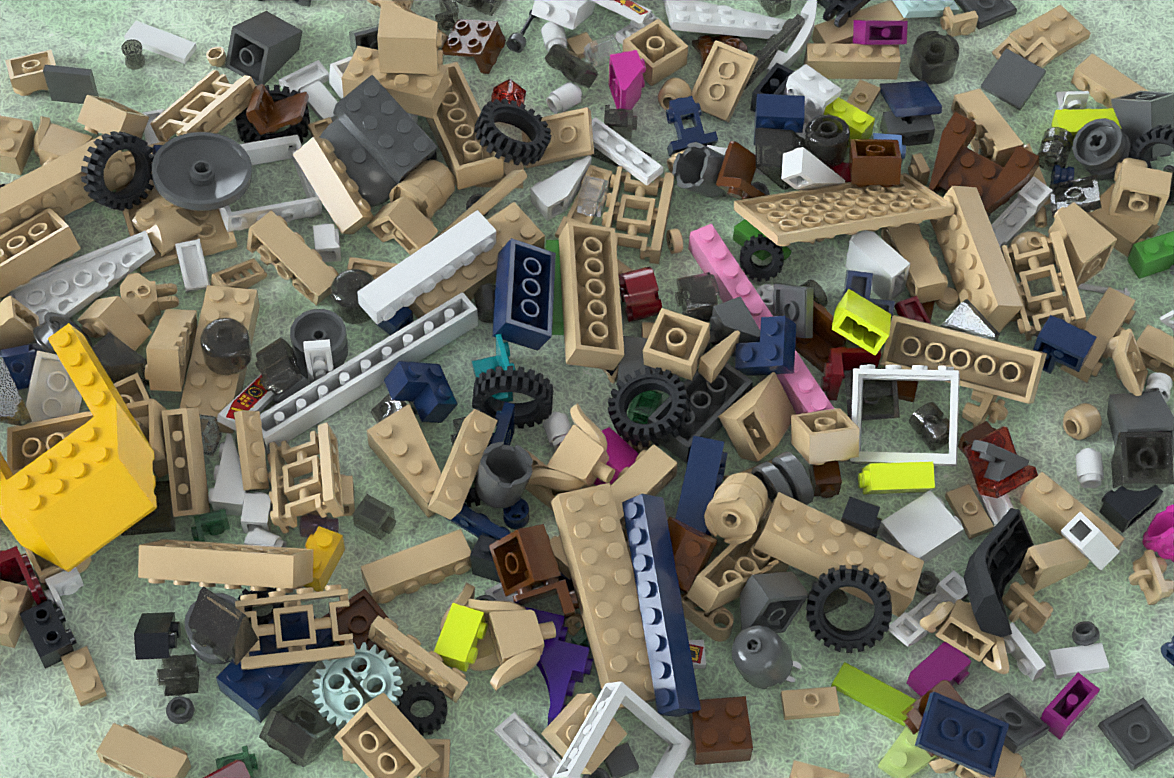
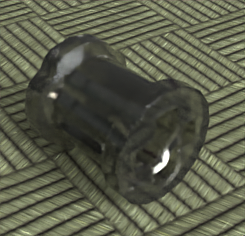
(133, 56)

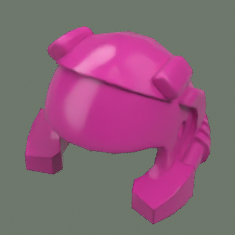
(1160, 534)

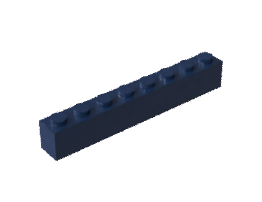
(661, 606)

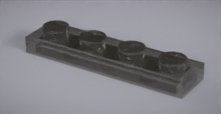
(776, 42)

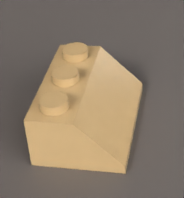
(385, 742)

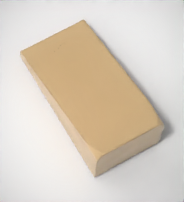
(716, 358)

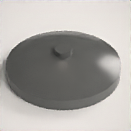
(361, 167)
(201, 171)

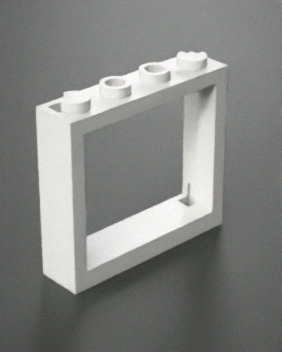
(271, 151)
(918, 373)
(598, 720)

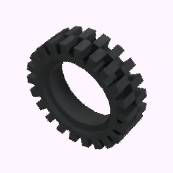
(249, 134)
(1145, 143)
(506, 146)
(96, 164)
(518, 382)
(641, 383)
(842, 638)

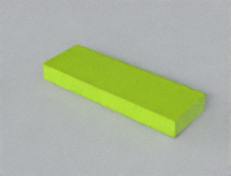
(872, 693)

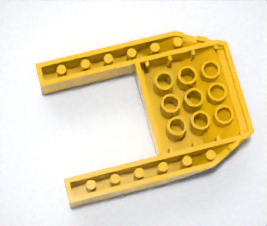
(91, 480)

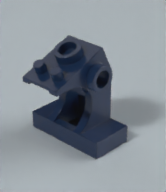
(687, 109)
(21, 362)

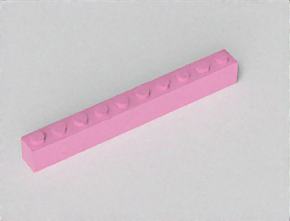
(732, 283)

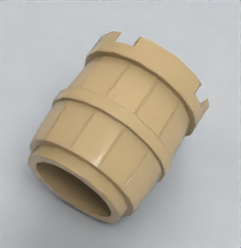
(427, 187)
(736, 508)

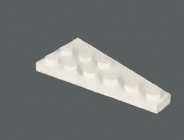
(719, 19)
(82, 280)

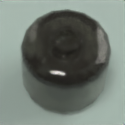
(828, 139)
(345, 295)
(226, 346)

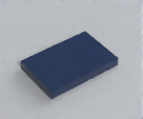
(910, 98)
(962, 734)

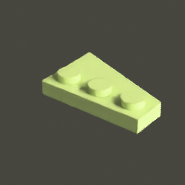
(904, 757)

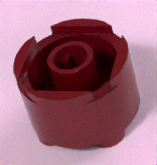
(640, 293)

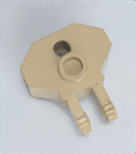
(146, 297)

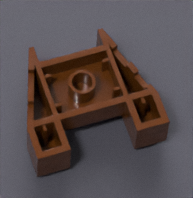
(963, 167)

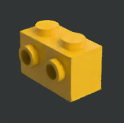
(327, 552)

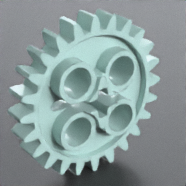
(379, 671)

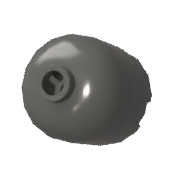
(699, 170)
(503, 475)
(762, 663)

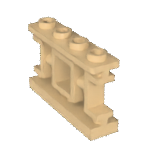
(205, 106)
(656, 216)
(1061, 282)
(305, 496)
(297, 648)

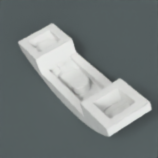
(799, 44)
(1021, 211)
(908, 627)

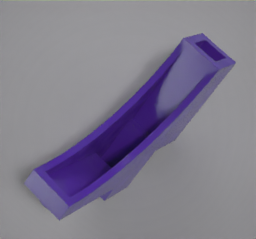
(561, 663)

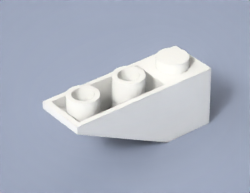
(806, 171)
(558, 191)
(228, 489)

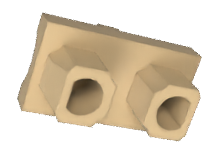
(988, 406)
(1149, 577)
(1026, 607)

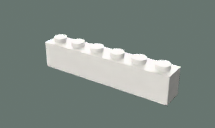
(427, 267)

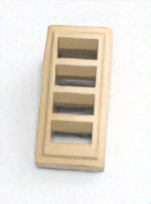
(224, 277)

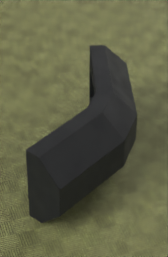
(992, 568)

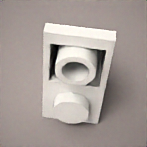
(1090, 541)

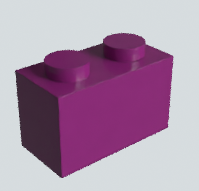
(880, 32)
(942, 664)
(1069, 705)

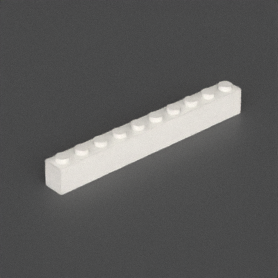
(367, 370)

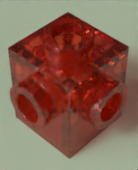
(510, 91)

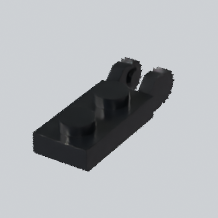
(846, 8)

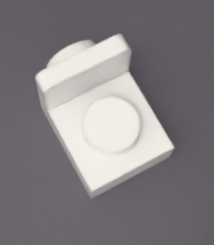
(62, 584)

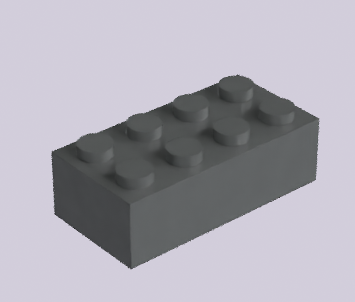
(384, 129)
(706, 403)

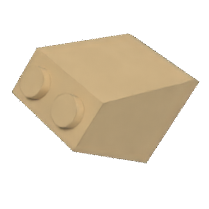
(408, 42)
(1084, 240)

